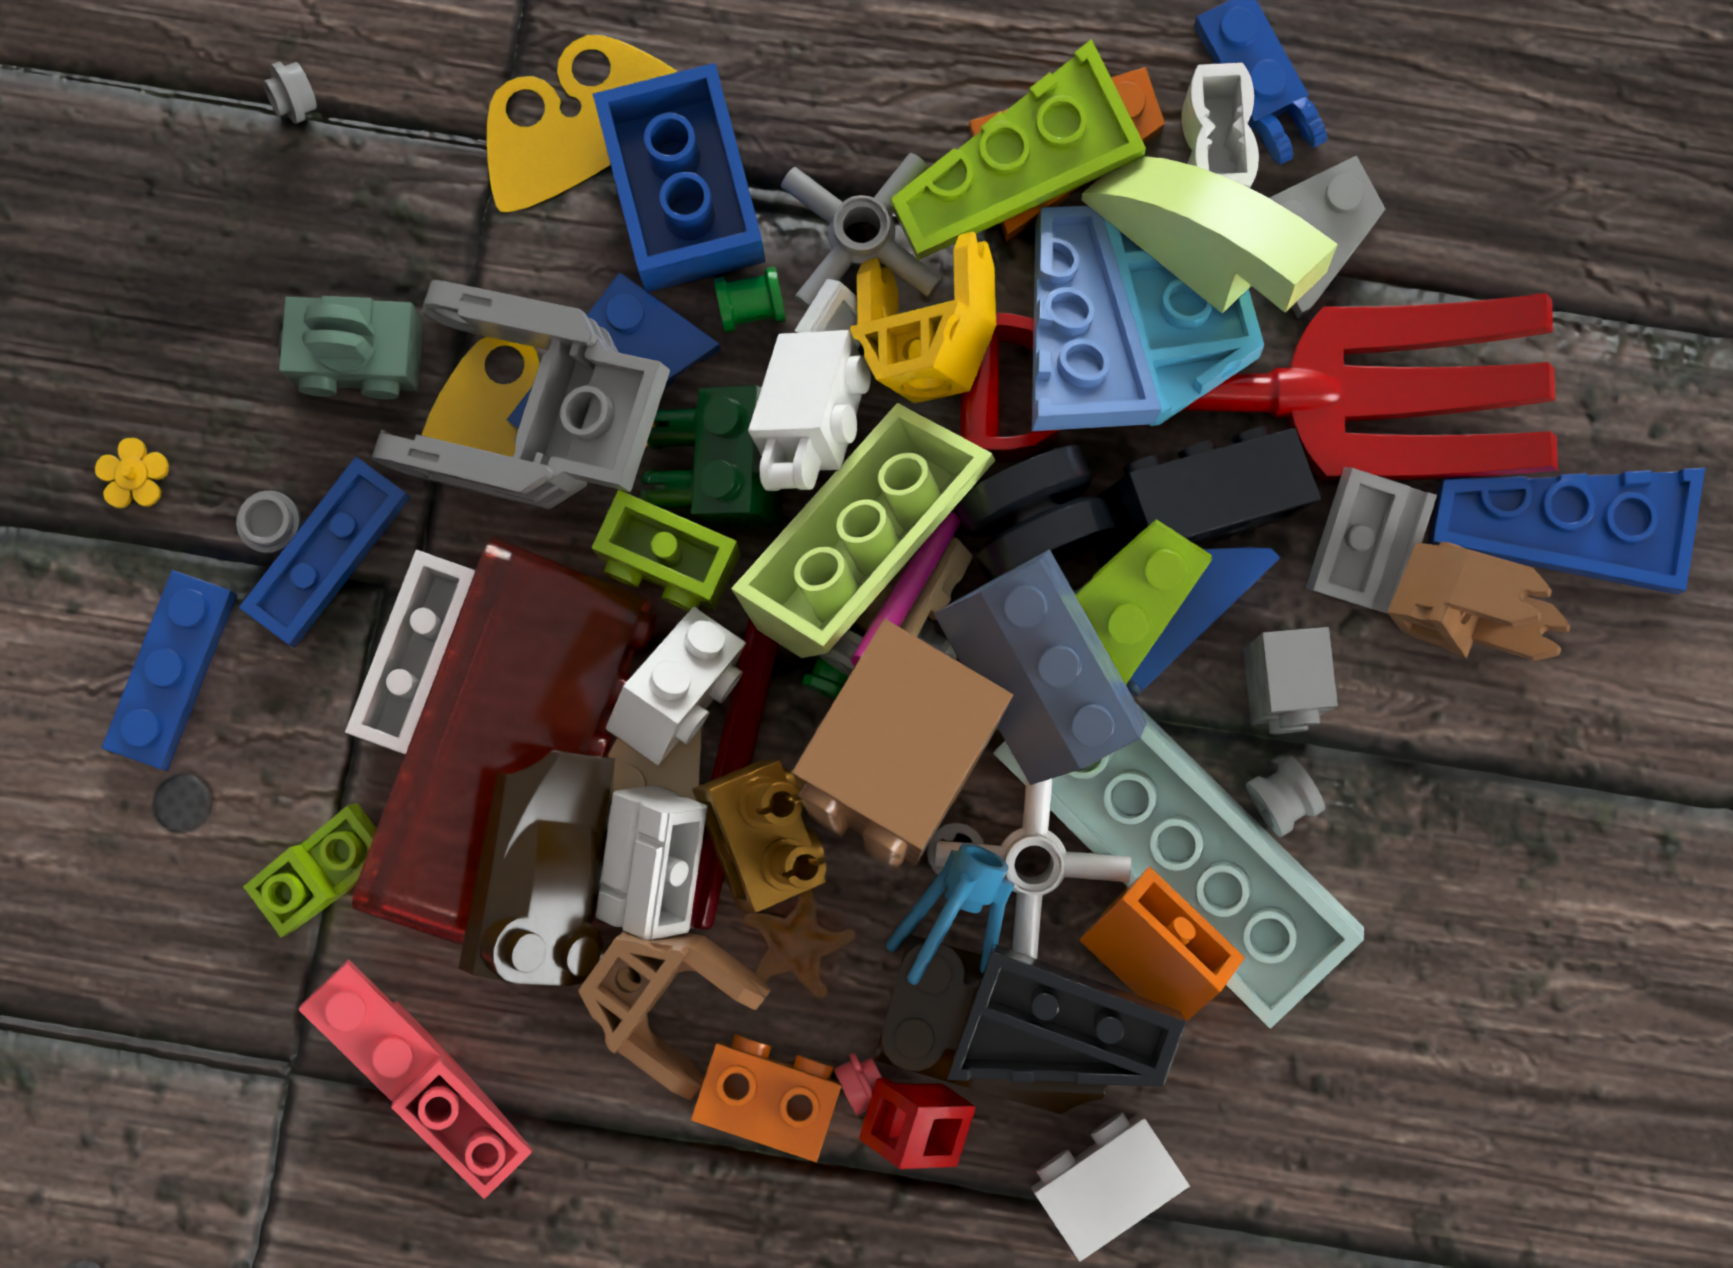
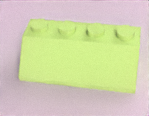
(859, 531)

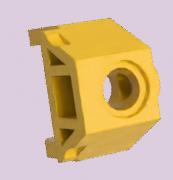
(935, 347)

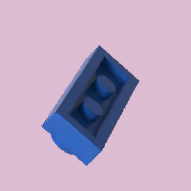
(324, 552)
(169, 670)

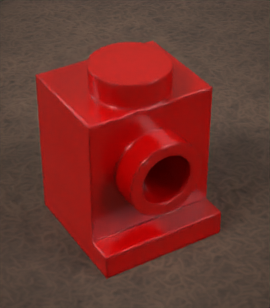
(917, 1124)

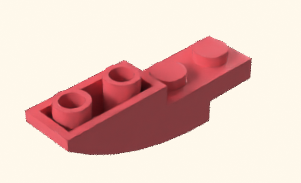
(417, 1077)

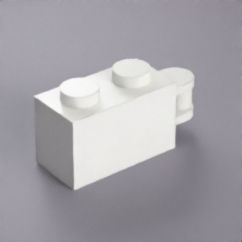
(808, 407)

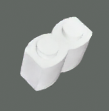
(1217, 121)

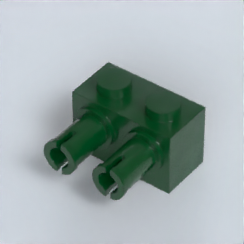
(726, 469)

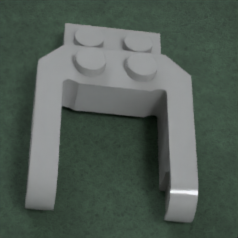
(581, 418)

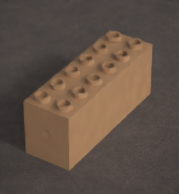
(898, 745)

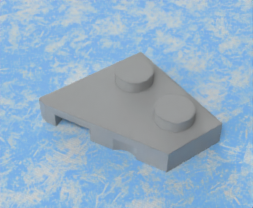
(1339, 206)

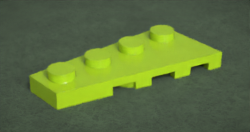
(1038, 149)
(1141, 592)

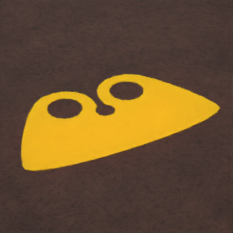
(558, 150)
(475, 408)

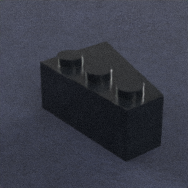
(1212, 489)
(1062, 1026)

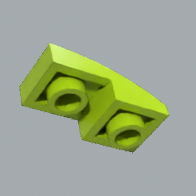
(313, 873)

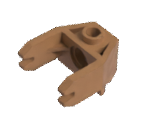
(1470, 597)
(623, 999)

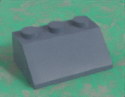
(1042, 648)

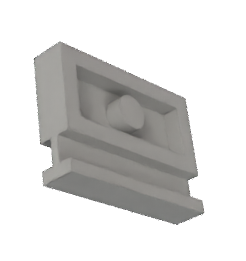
(1369, 539)

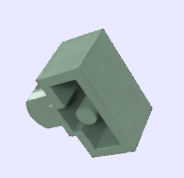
(351, 345)

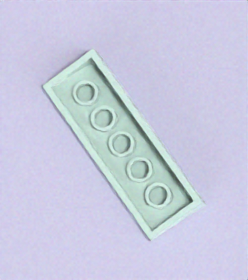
(1181, 823)

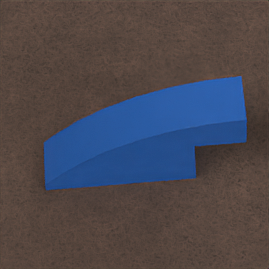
(1219, 586)

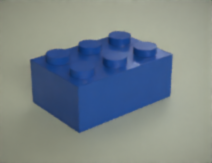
(679, 177)

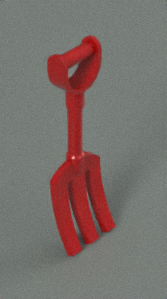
(1323, 393)

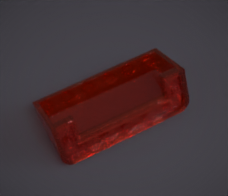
(521, 676)

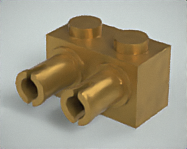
(761, 835)

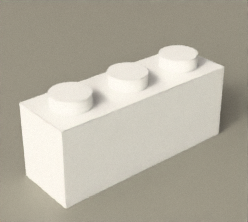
(410, 652)

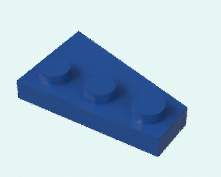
(644, 329)

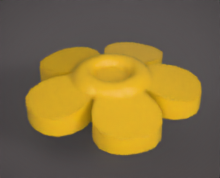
(132, 474)

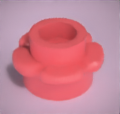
(858, 1081)

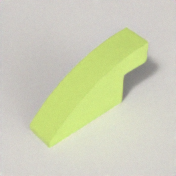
(1212, 231)

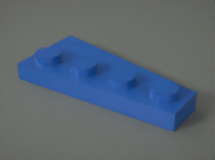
(1601, 527)

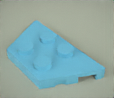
(1183, 335)

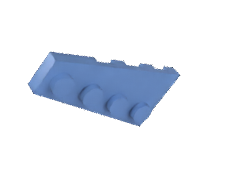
(1084, 331)

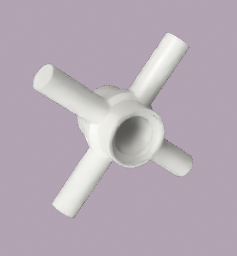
(1061, 865)

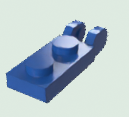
(1242, 34)

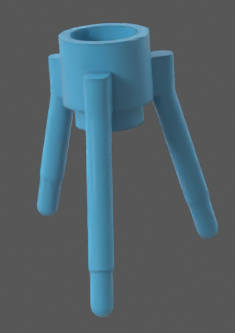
(972, 880)

